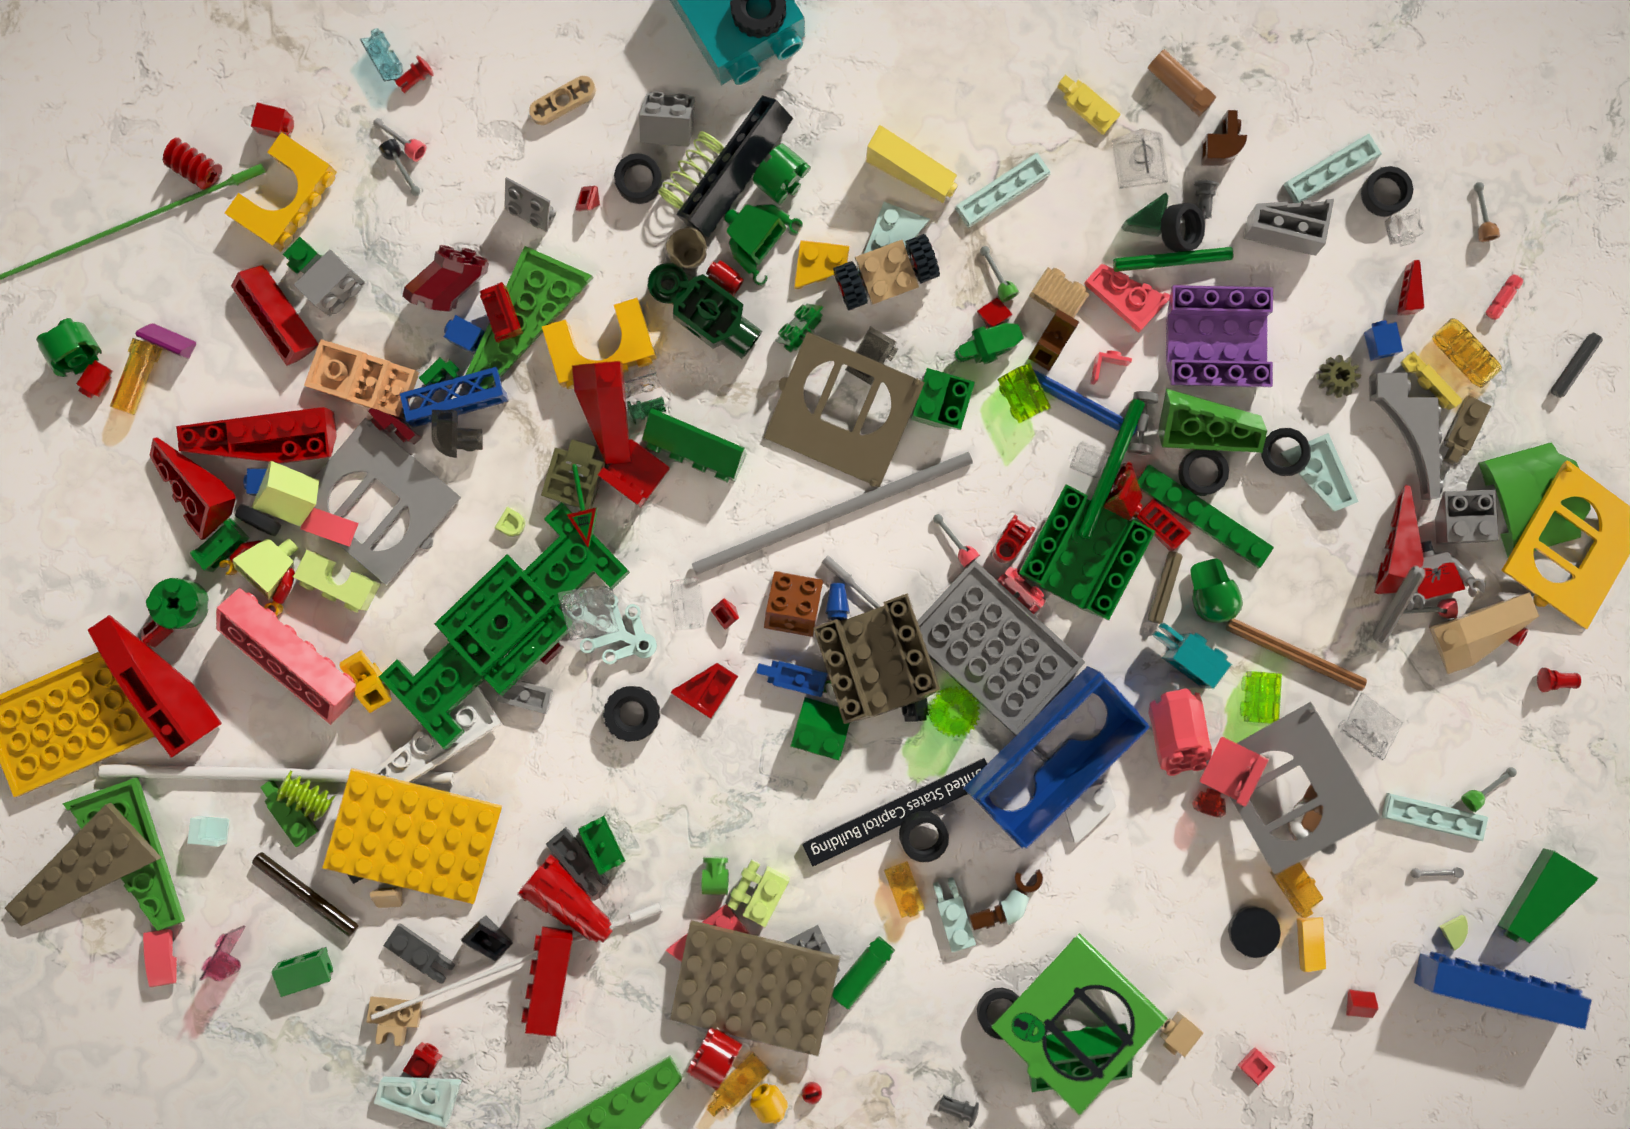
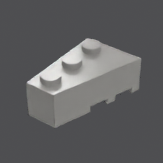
(1291, 226)

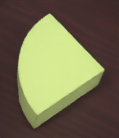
(1455, 931)

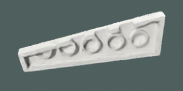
(425, 753)

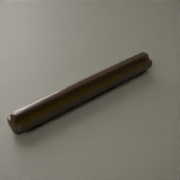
(305, 894)

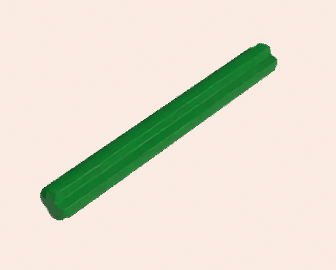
(1173, 259)

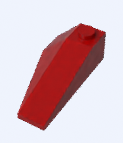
(603, 401)
(200, 492)
(1125, 493)
(1403, 546)

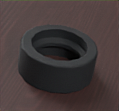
(633, 160)
(1402, 180)
(1171, 227)
(1284, 433)
(1217, 458)
(928, 854)
(985, 1001)

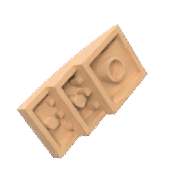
(360, 378)

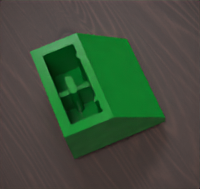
(943, 400)

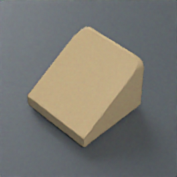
(387, 897)

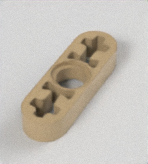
(563, 90)

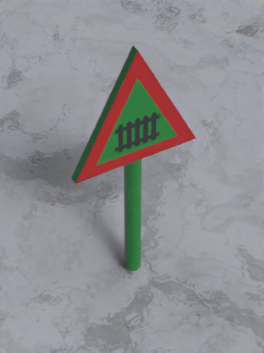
(584, 519)

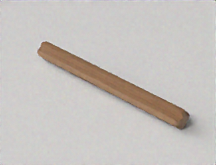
(1296, 654)

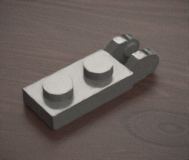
(575, 859)
(417, 952)

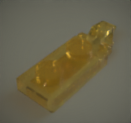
(738, 1084)

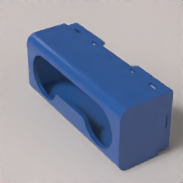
(1070, 768)

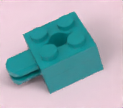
(1193, 657)

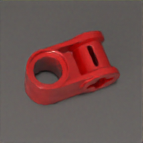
(1015, 536)

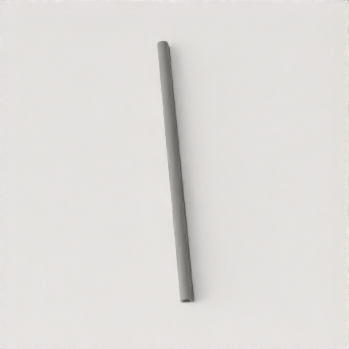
(832, 513)

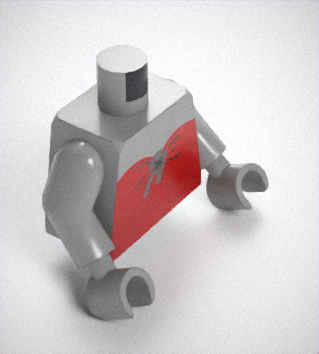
(1443, 576)

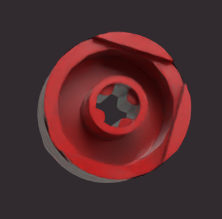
(714, 1058)

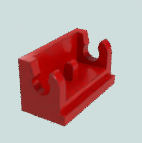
(500, 312)

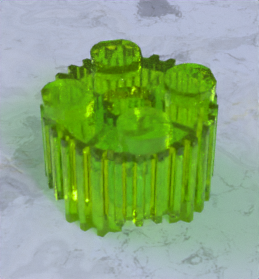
(967, 707)

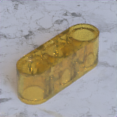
(1466, 352)

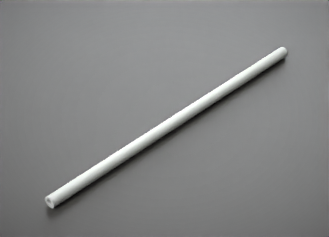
(248, 773)

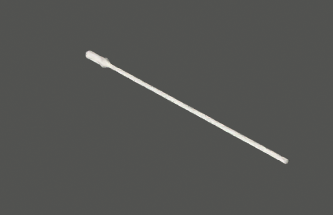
(632, 918)

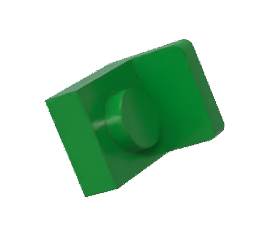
(438, 370)

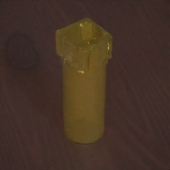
(135, 375)

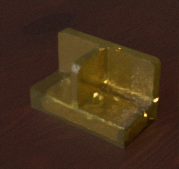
(1298, 889)

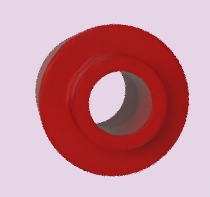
(725, 277)
(94, 379)

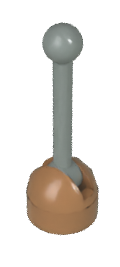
(1487, 231)

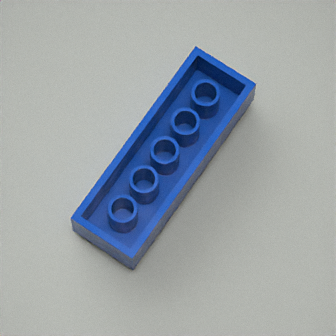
(1503, 989)

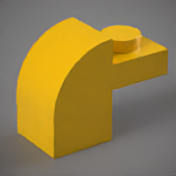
(369, 687)

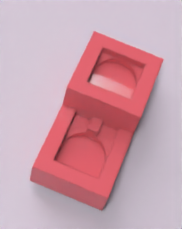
(330, 526)
(158, 957)

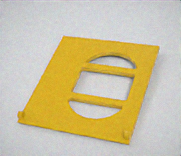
(1590, 583)

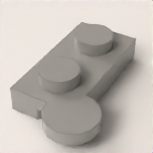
(528, 696)

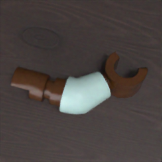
(1011, 909)

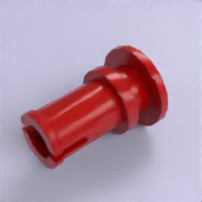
(414, 74)
(1553, 680)

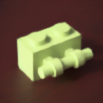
(766, 895)

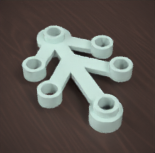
(624, 636)

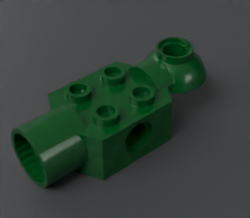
(704, 309)

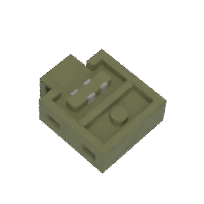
(560, 479)

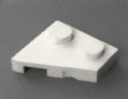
(1089, 810)

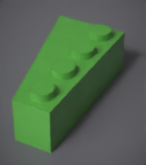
(1206, 425)

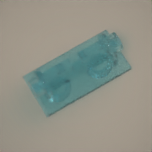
(384, 60)

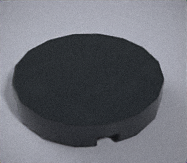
(1254, 931)

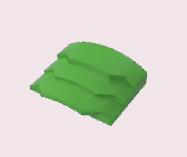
(1520, 486)

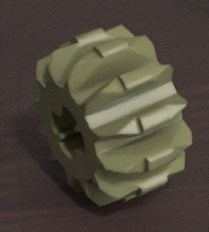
(1348, 374)

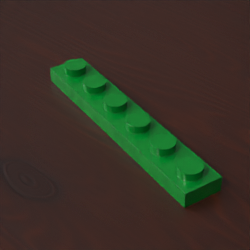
(1204, 516)

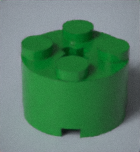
(781, 173)
(68, 347)
(164, 601)

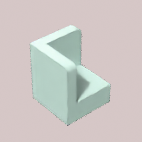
(208, 831)

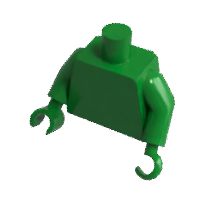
(755, 233)

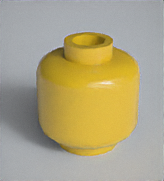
(768, 1104)

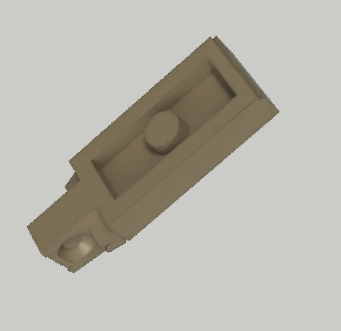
(1465, 428)

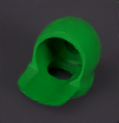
(1214, 594)

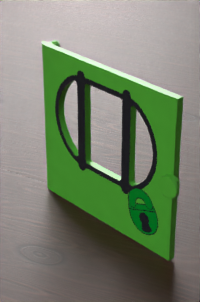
(1040, 1005)

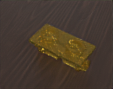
(904, 890)

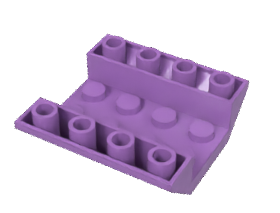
(1218, 336)

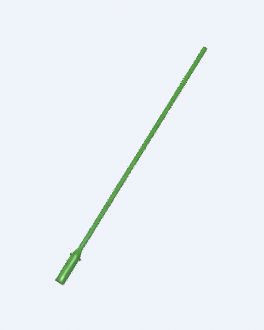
(235, 179)

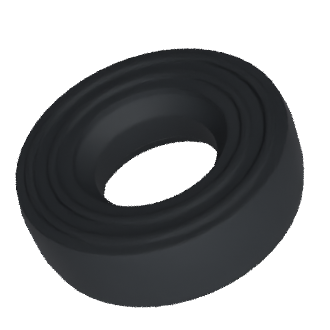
(258, 520)

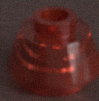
(1210, 803)

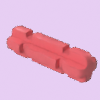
(1504, 297)

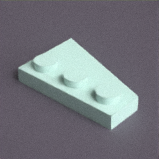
(895, 225)
(1325, 473)
(419, 1097)

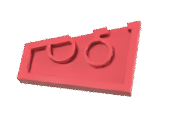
(1129, 299)

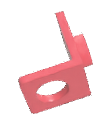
(1109, 357)

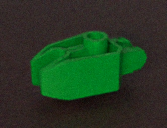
(989, 343)

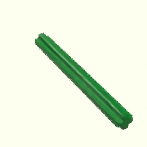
(1111, 469)

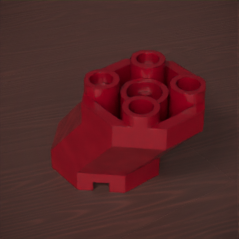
(446, 278)

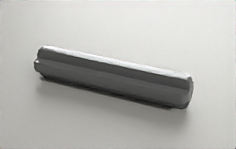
(1576, 365)

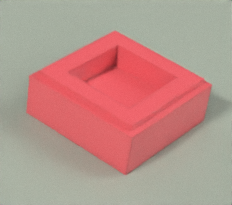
(1256, 1066)

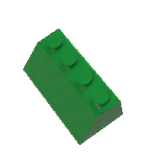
(693, 445)
(1095, 1043)

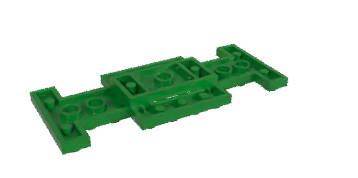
(476, 643)

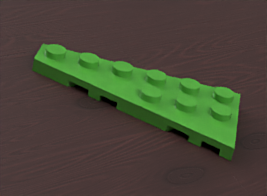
(152, 883)

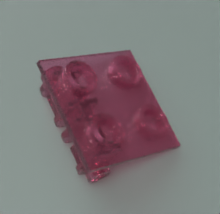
(222, 964)

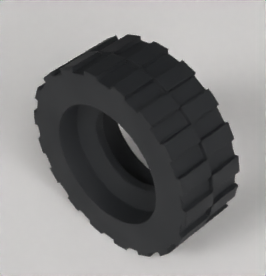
(758, 27)
(612, 713)

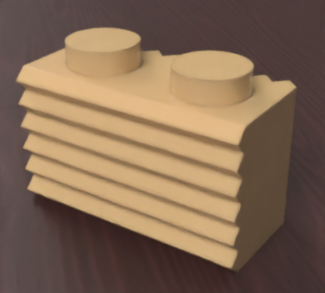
(1058, 293)

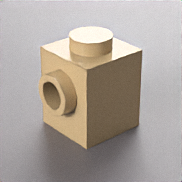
(1180, 1034)

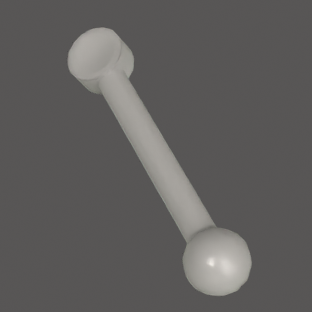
(1456, 872)

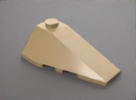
(1476, 634)

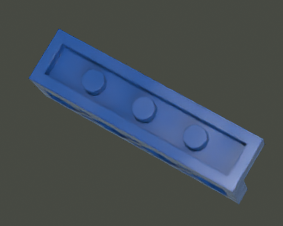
(463, 404)

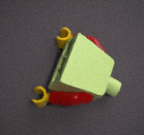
(266, 568)

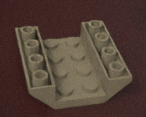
(877, 660)

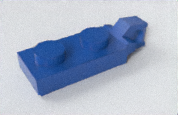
(794, 677)

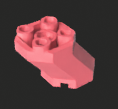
(1180, 732)

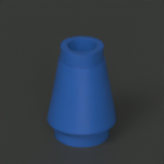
(837, 603)

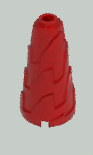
(559, 895)

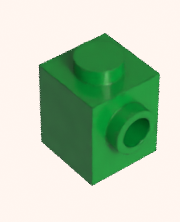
(301, 256)

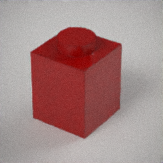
(271, 120)

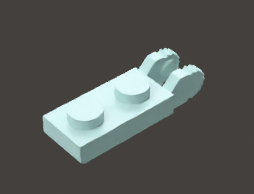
(954, 918)

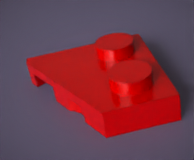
(707, 689)

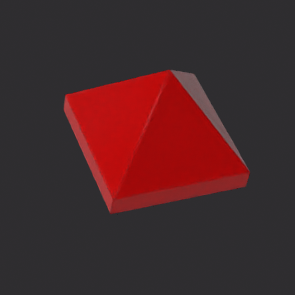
(588, 198)
(725, 613)

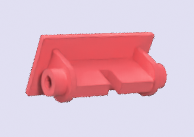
(1029, 595)

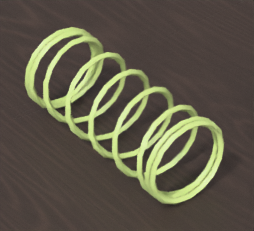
(669, 196)

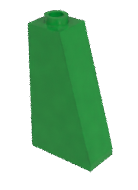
(1544, 895)

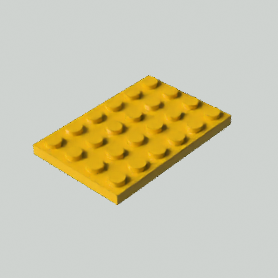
(65, 724)
(412, 836)

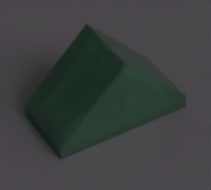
(1148, 219)

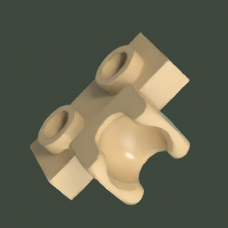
(394, 1022)

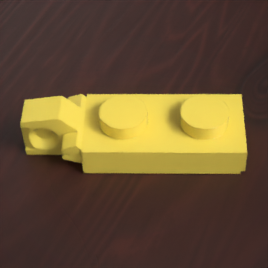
(1088, 104)
(1429, 379)

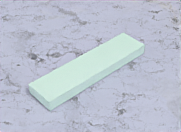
(1332, 169)
(1002, 190)
(1434, 817)

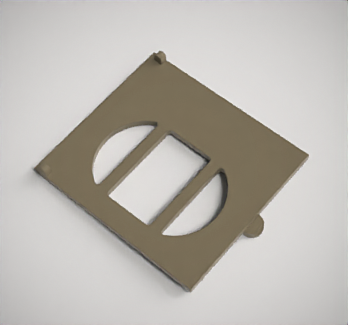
(847, 451)

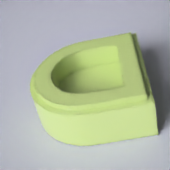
(511, 523)

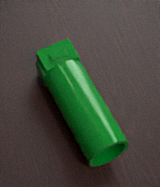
(862, 972)

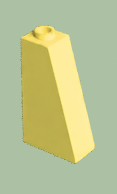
(910, 165)

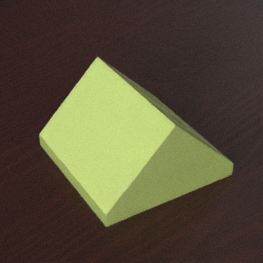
(286, 494)

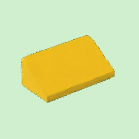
(1311, 944)

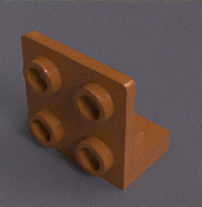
(793, 603)

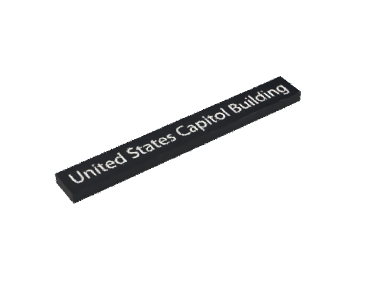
(890, 814)

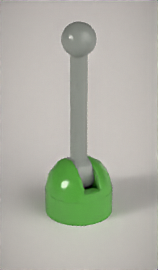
(1006, 289)
(1475, 799)

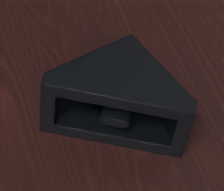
(487, 939)

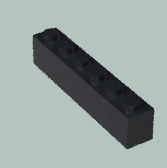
(735, 165)

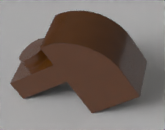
(1224, 147)
(1053, 340)

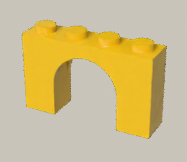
(279, 225)
(633, 350)

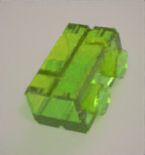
(1023, 393)
(1261, 697)

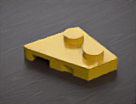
(817, 261)

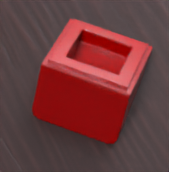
(994, 313)

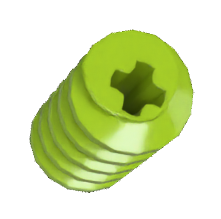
(304, 796)

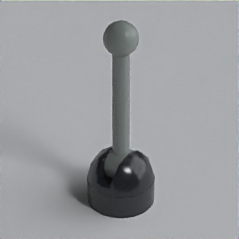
(391, 150)

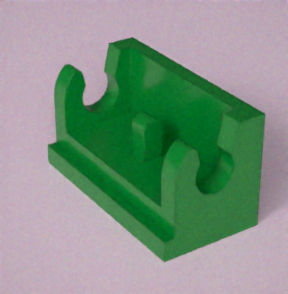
(219, 545)
(601, 845)
(302, 972)

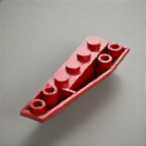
(266, 438)
(154, 687)

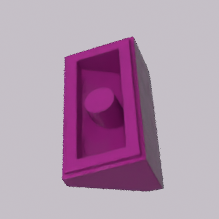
(167, 339)

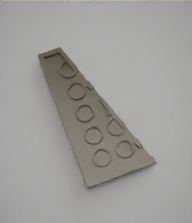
(92, 859)

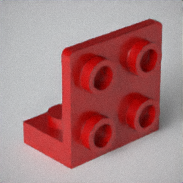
(638, 477)

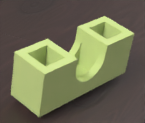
(316, 572)

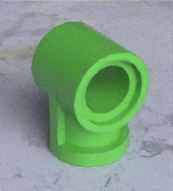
(715, 876)

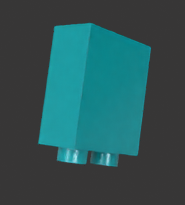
(729, 50)

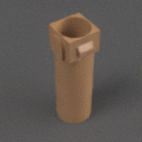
(1182, 82)

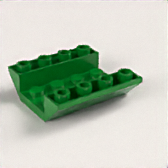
(1084, 570)

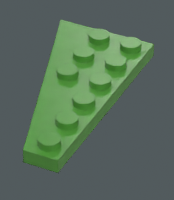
(539, 292)
(628, 1103)

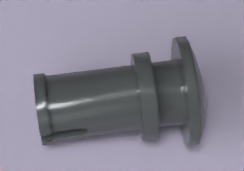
(1205, 195)
(959, 1109)

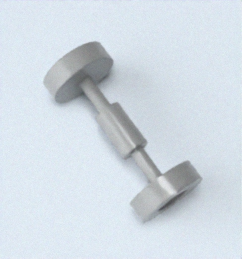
(1140, 448)

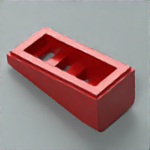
(1411, 295)
(1176, 525)

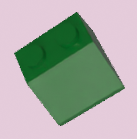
(820, 729)

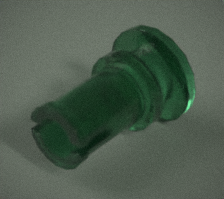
(642, 409)

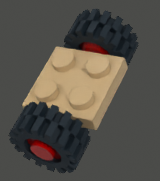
(887, 271)

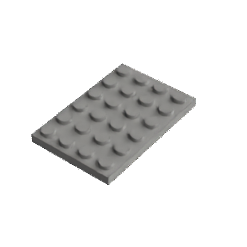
(996, 647)

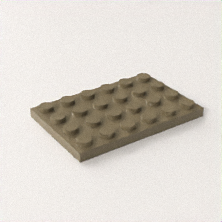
(755, 988)

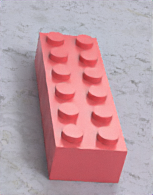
(285, 655)

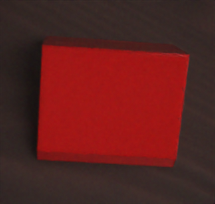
(153, 634)
(1361, 1004)

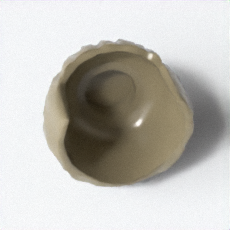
(686, 248)

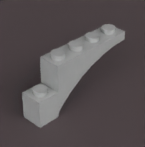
(1417, 421)

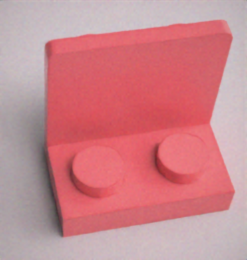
(1234, 770)

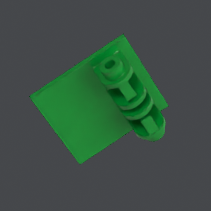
(805, 316)

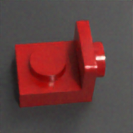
(423, 1061)

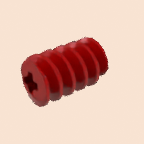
(191, 164)

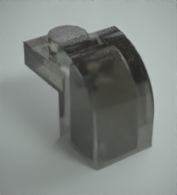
(449, 438)

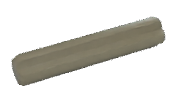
(1165, 587)

